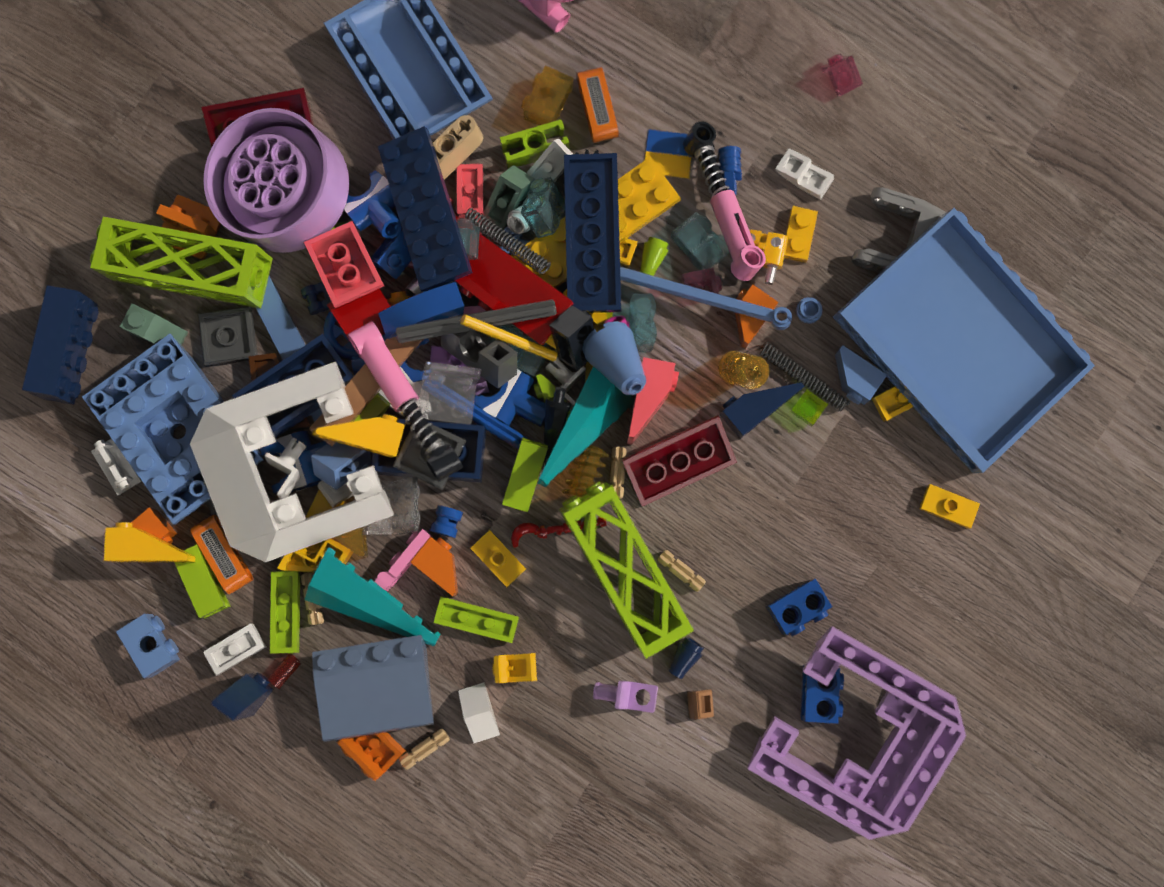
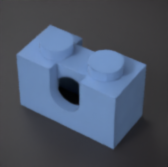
(135, 639)

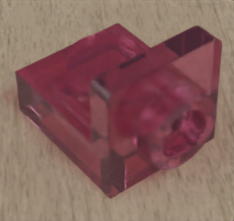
(842, 73)
(703, 278)

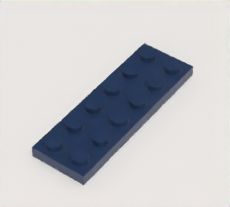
(424, 209)
(592, 232)

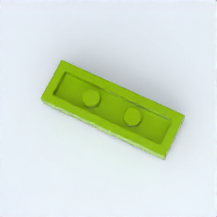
(285, 612)
(476, 619)

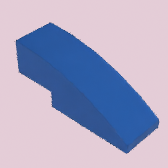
(425, 307)

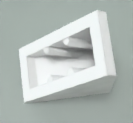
(478, 713)

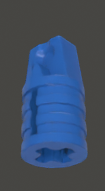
(730, 164)

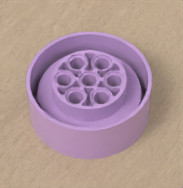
(305, 207)

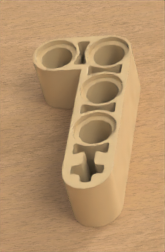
(463, 138)

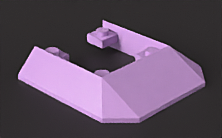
(907, 766)

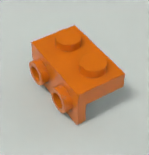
(372, 752)

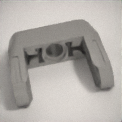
(902, 204)

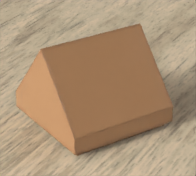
(700, 704)

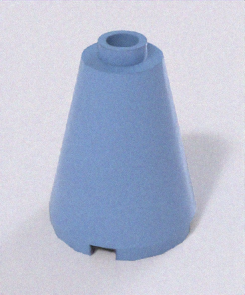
(616, 357)

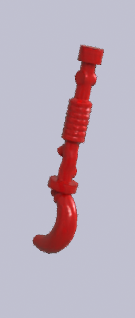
(542, 532)

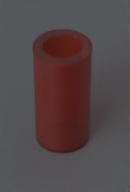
(284, 671)

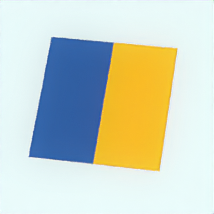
(668, 153)

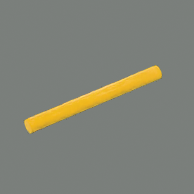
(508, 337)

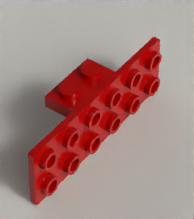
(506, 283)

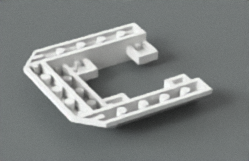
(234, 484)

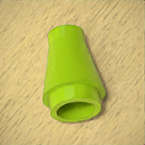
(653, 255)

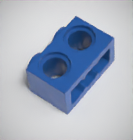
(795, 601)
(813, 694)

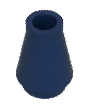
(686, 656)

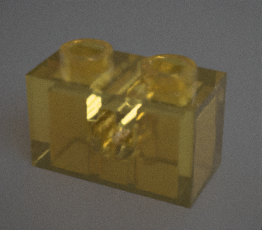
(550, 83)

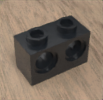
(569, 336)

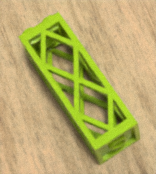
(113, 256)
(658, 634)

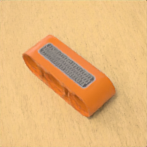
(597, 105)
(222, 558)

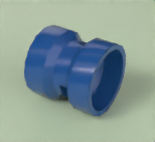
(446, 521)

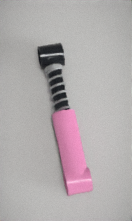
(745, 255)
(372, 349)

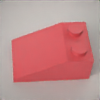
(343, 264)
(659, 382)

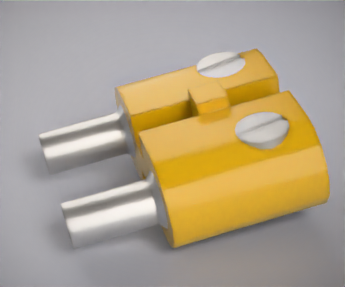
(774, 248)

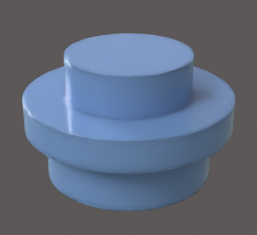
(809, 310)

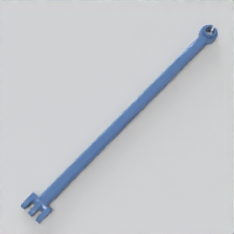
(695, 294)

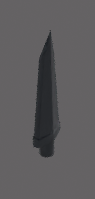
(555, 419)

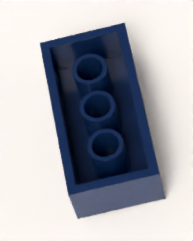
(60, 345)
(309, 357)
(471, 455)

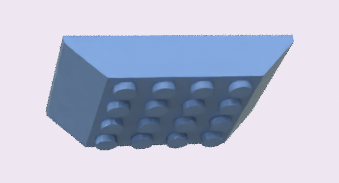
(407, 64)

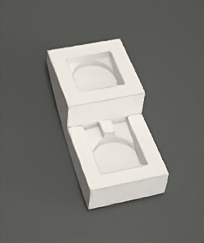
(803, 174)

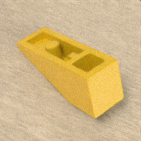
(372, 434)
(137, 545)

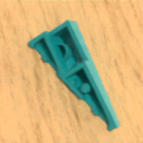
(592, 414)
(346, 592)

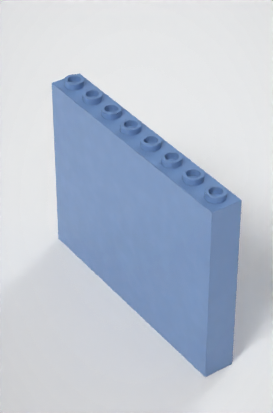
(964, 341)

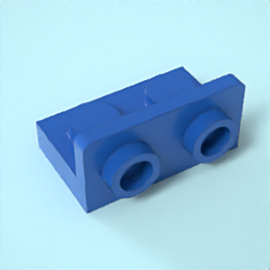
(392, 255)

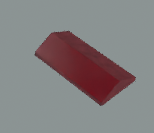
(221, 115)
(679, 461)

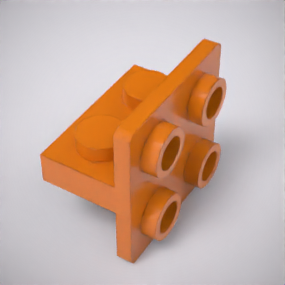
(189, 217)

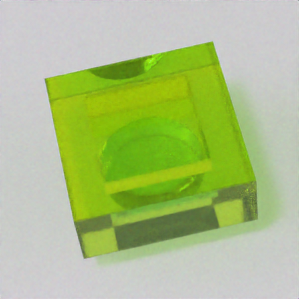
(809, 408)

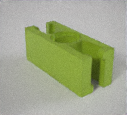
(525, 137)
(525, 474)
(202, 585)

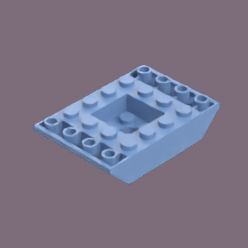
(140, 413)

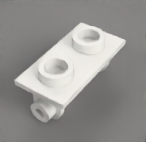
(115, 466)

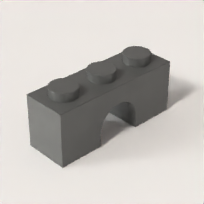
(496, 360)

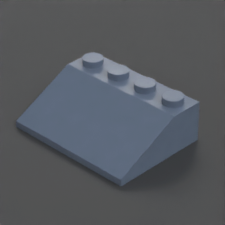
(372, 688)

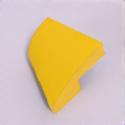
(310, 557)

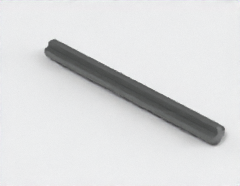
(492, 317)

